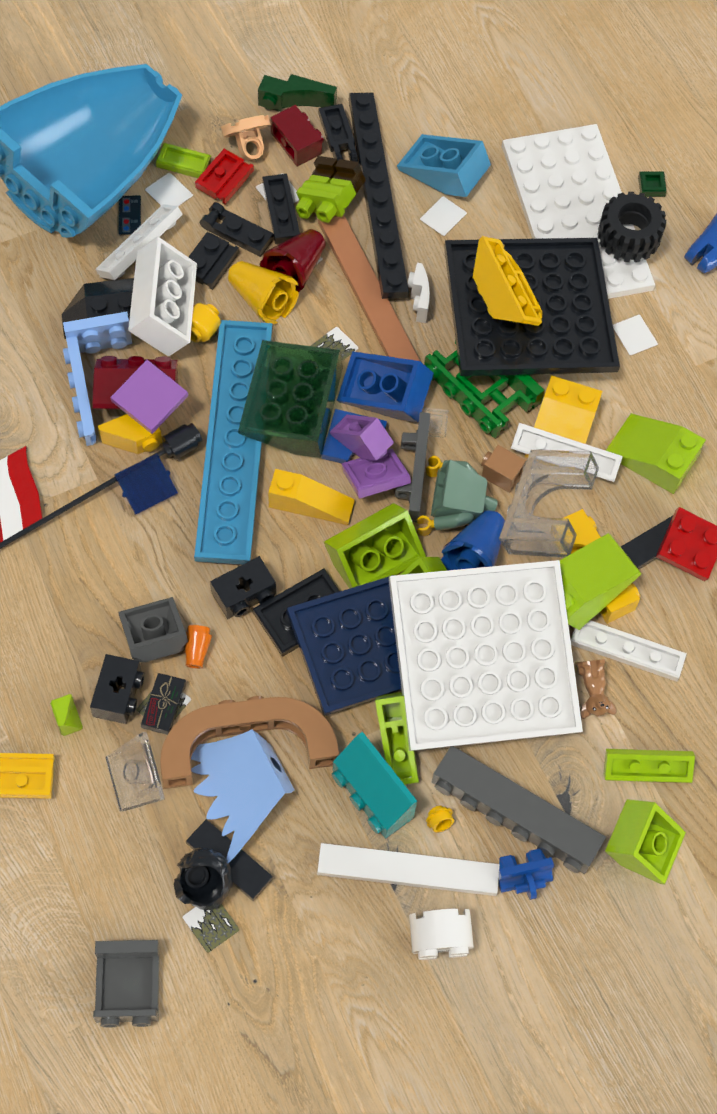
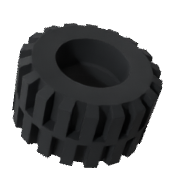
(637, 211)

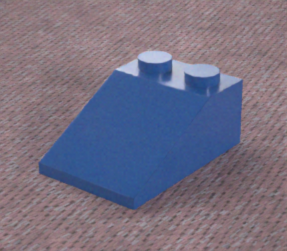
(386, 385)

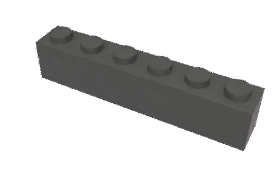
(517, 810)

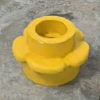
(440, 818)

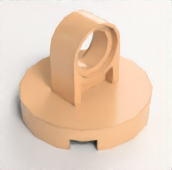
(247, 131)

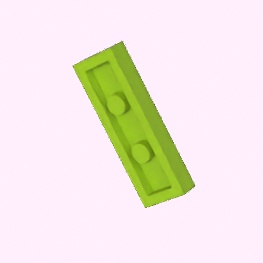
(649, 765)

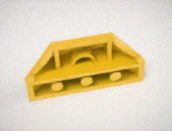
(504, 284)

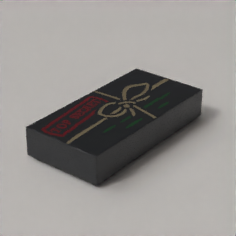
(163, 703)

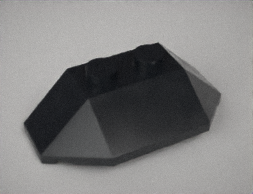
(100, 300)

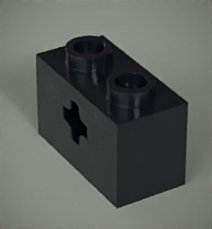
(253, 578)
(115, 673)

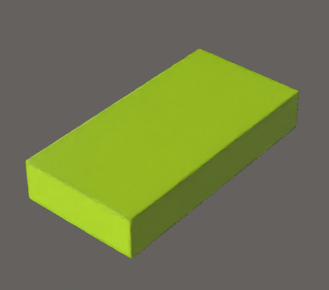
(182, 160)

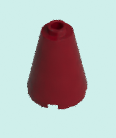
(296, 256)

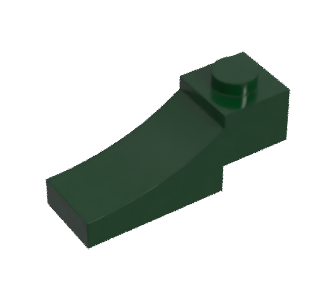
(298, 91)

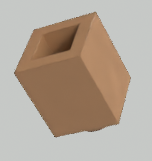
(502, 468)

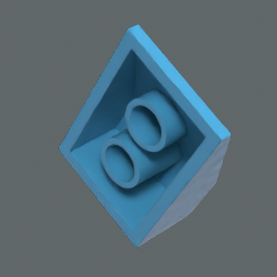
(446, 163)

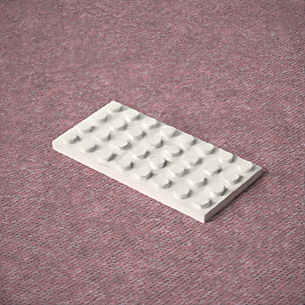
(563, 190)

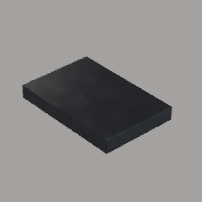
(273, 613)

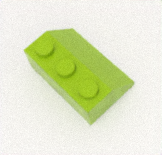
(375, 547)

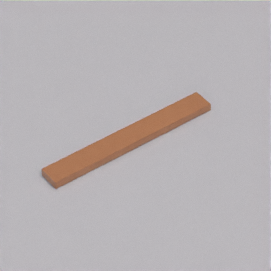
(367, 289)

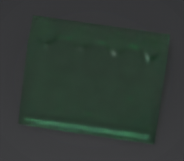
(292, 397)

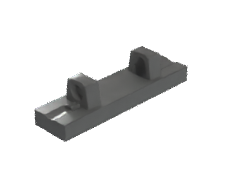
(418, 443)

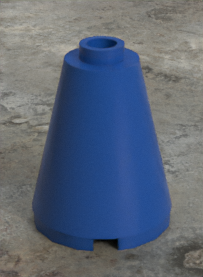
(476, 544)

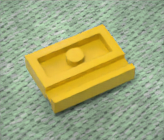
(26, 775)

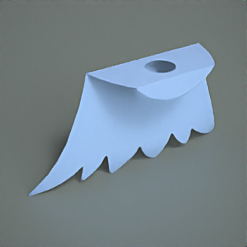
(245, 780)

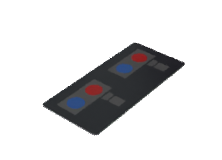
(129, 214)

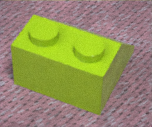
(645, 840)

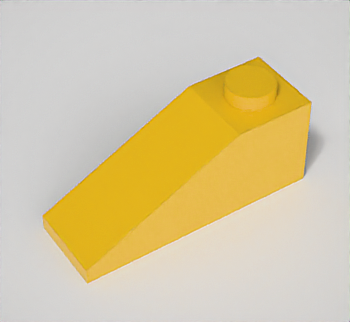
(308, 497)

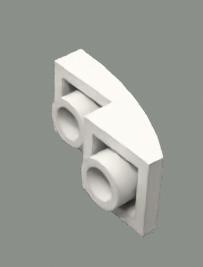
(420, 292)

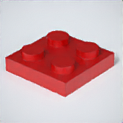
(690, 544)

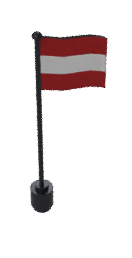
(21, 500)

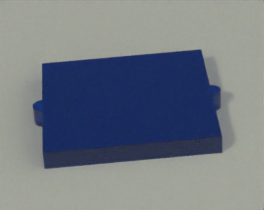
(145, 484)

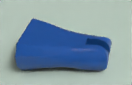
(705, 246)

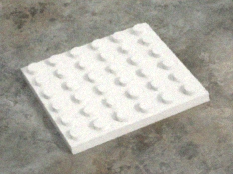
(484, 655)

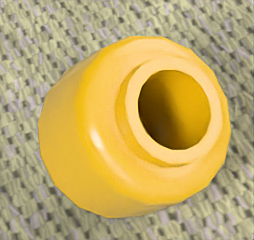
(204, 322)

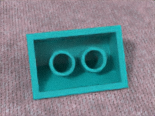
(374, 786)

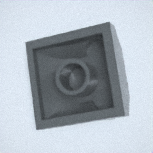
(153, 630)

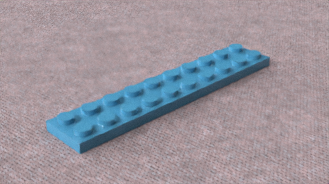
(230, 458)

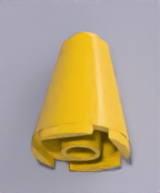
(264, 290)

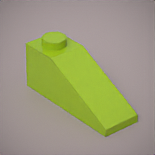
(395, 738)

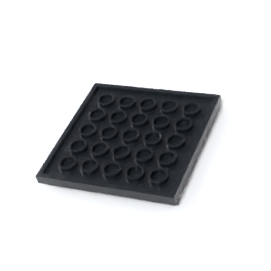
(574, 305)

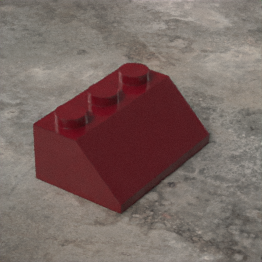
(113, 373)

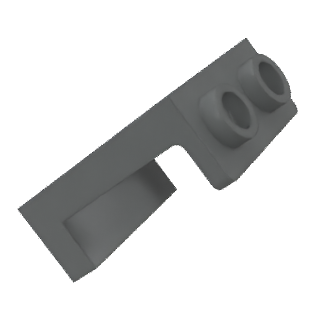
(127, 982)

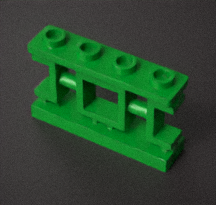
(471, 400)

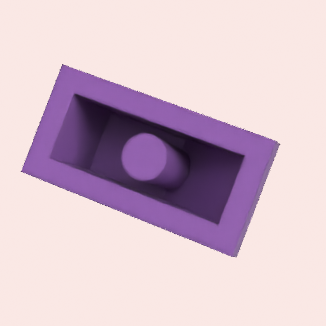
(363, 436)

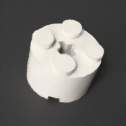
(441, 932)

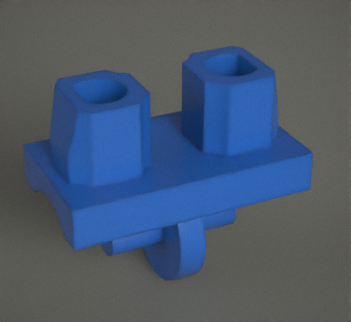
(525, 876)

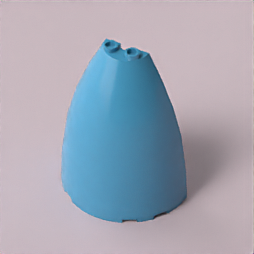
(83, 143)

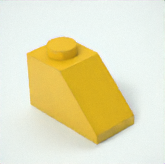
(129, 435)

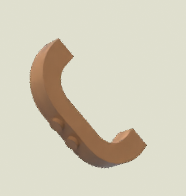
(239, 717)

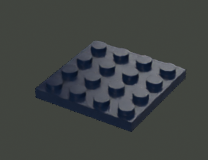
(349, 645)

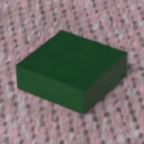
(652, 183)

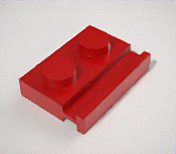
(224, 176)

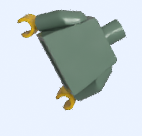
(457, 495)

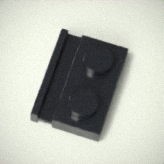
(212, 259)

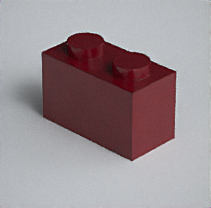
(296, 135)

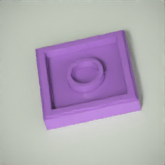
(149, 396)
(374, 476)

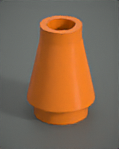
(197, 645)

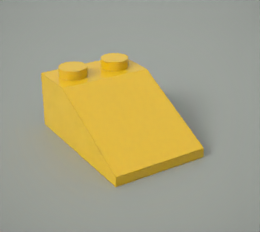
(568, 409)

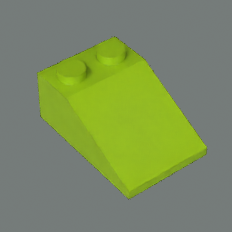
(657, 450)
(595, 578)

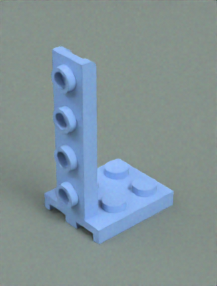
(91, 336)

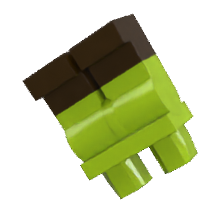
(329, 188)

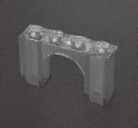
(541, 475)

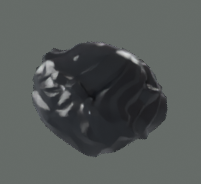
(203, 879)

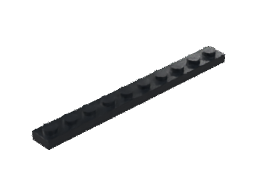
(378, 196)

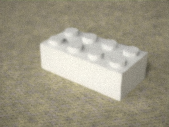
(163, 297)

